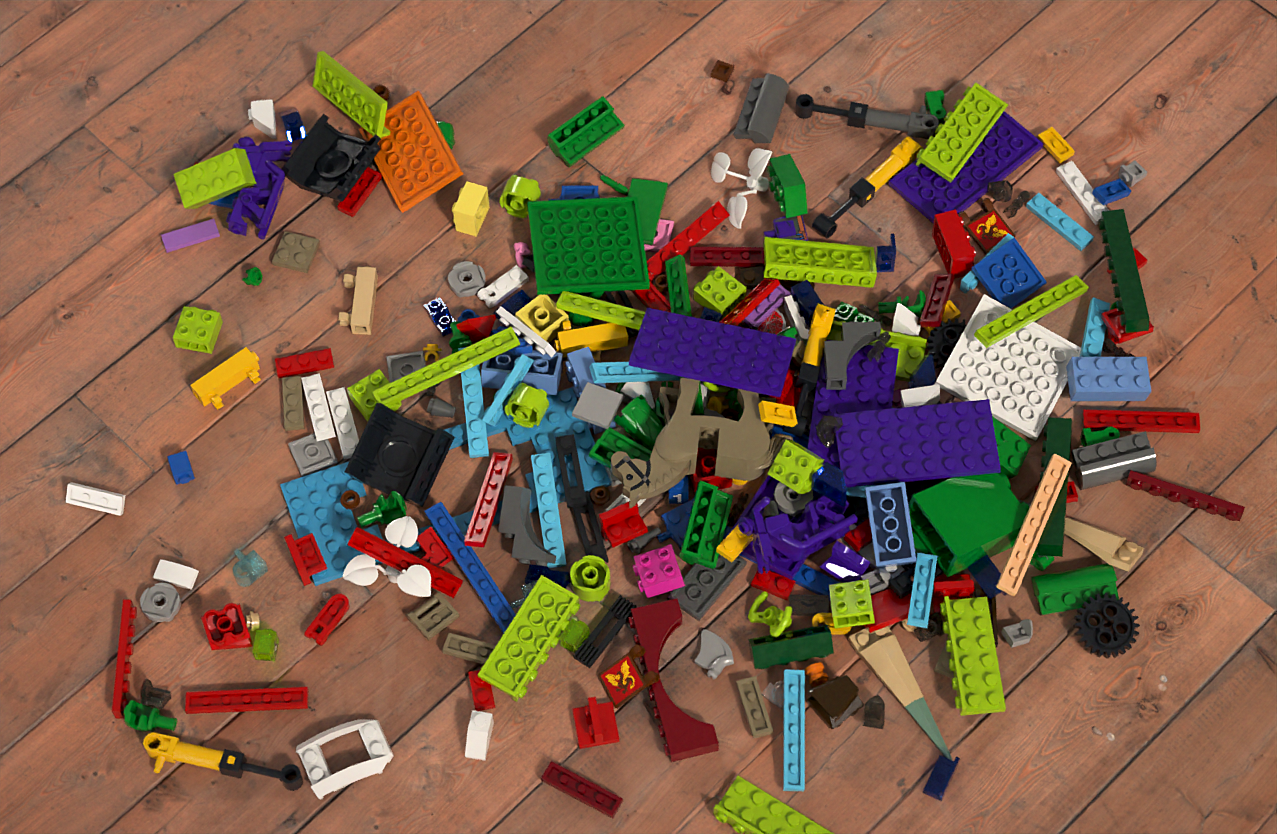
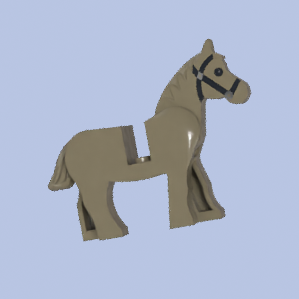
(741, 446)

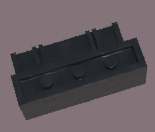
(330, 160)
(399, 455)

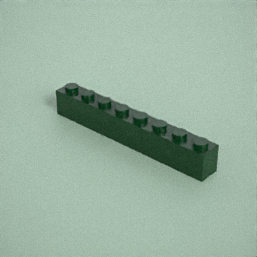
(1125, 272)
(1058, 442)

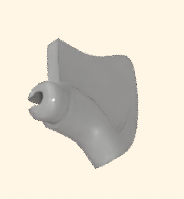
(714, 654)

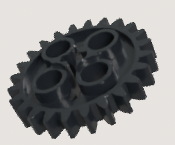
(940, 342)
(1091, 634)

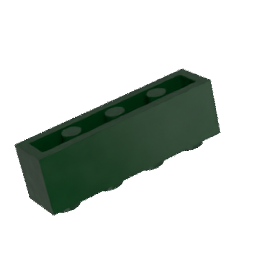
(791, 647)

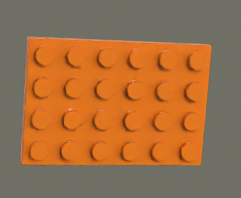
(415, 154)

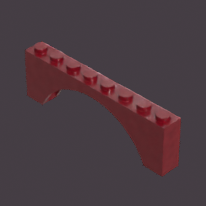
(682, 734)

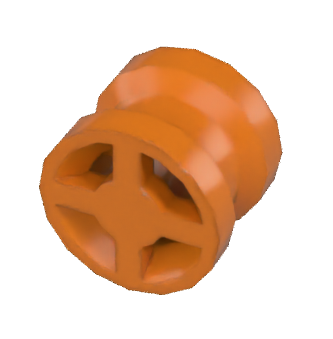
(816, 674)

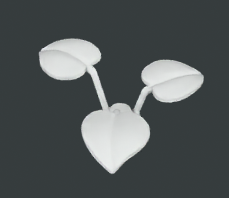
(756, 163)
(414, 581)

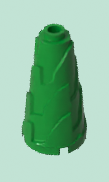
(640, 422)

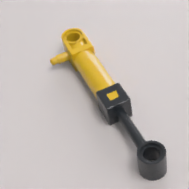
(865, 189)
(810, 365)
(227, 762)

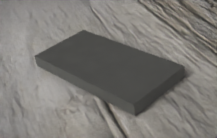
(706, 585)

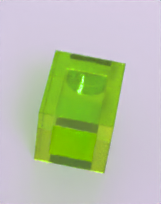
(574, 635)
(266, 645)

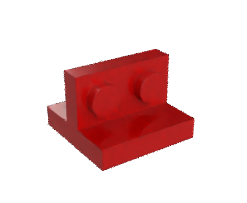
(1116, 331)
(622, 524)
(306, 556)
(954, 586)
(595, 724)

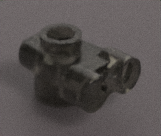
(934, 628)

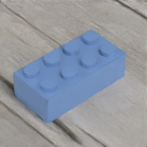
(579, 373)
(543, 374)
(1108, 378)
(890, 525)

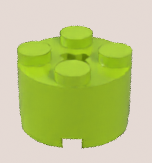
(517, 194)
(527, 405)
(587, 588)

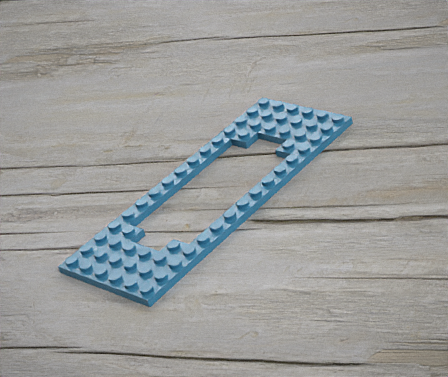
(318, 509)

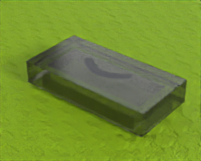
(808, 604)

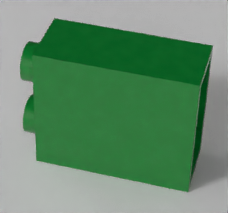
(967, 519)

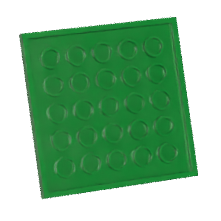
(587, 245)

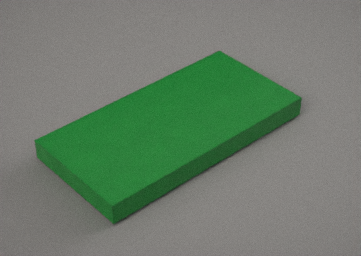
(650, 201)

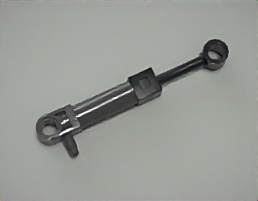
(859, 115)

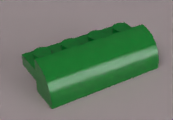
(585, 132)
(612, 442)
(706, 525)
(1072, 587)

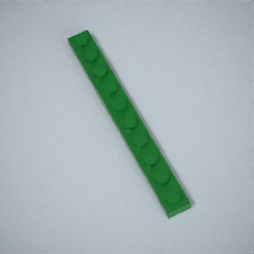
(681, 305)

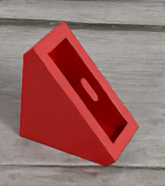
(477, 328)

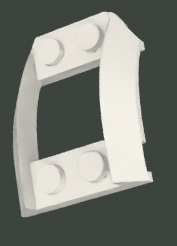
(316, 765)

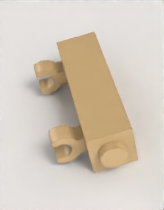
(363, 302)

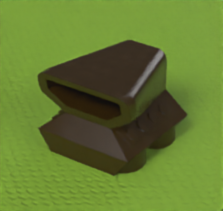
(835, 701)

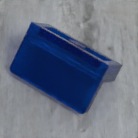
(886, 256)
(987, 576)
(941, 777)

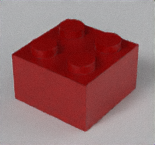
(706, 470)

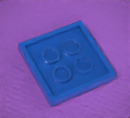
(1009, 274)

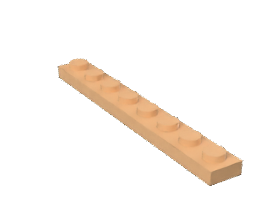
(1033, 525)

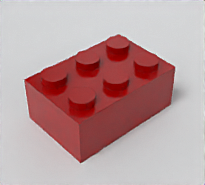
(953, 243)

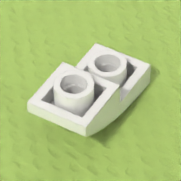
(176, 574)

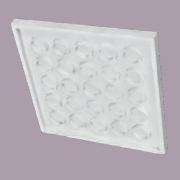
(1017, 374)

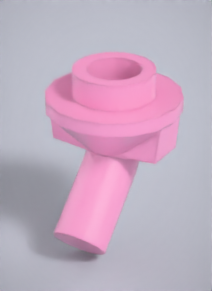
(521, 250)

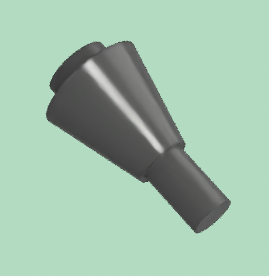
(639, 543)

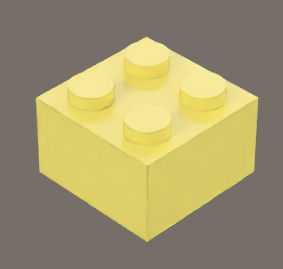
(471, 208)
(542, 317)

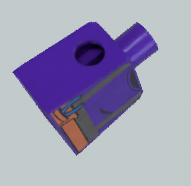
(788, 228)

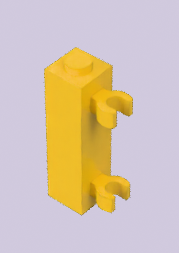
(595, 337)
(225, 377)

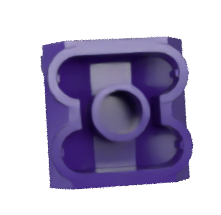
(845, 563)

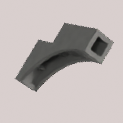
(839, 353)
(517, 525)

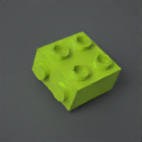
(719, 292)
(197, 329)
(362, 394)
(795, 466)
(851, 604)

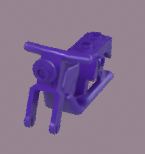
(267, 189)
(794, 539)

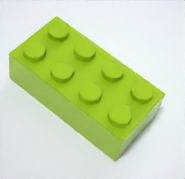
(214, 178)

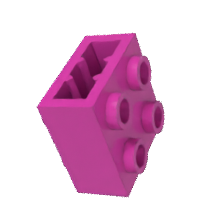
(658, 571)

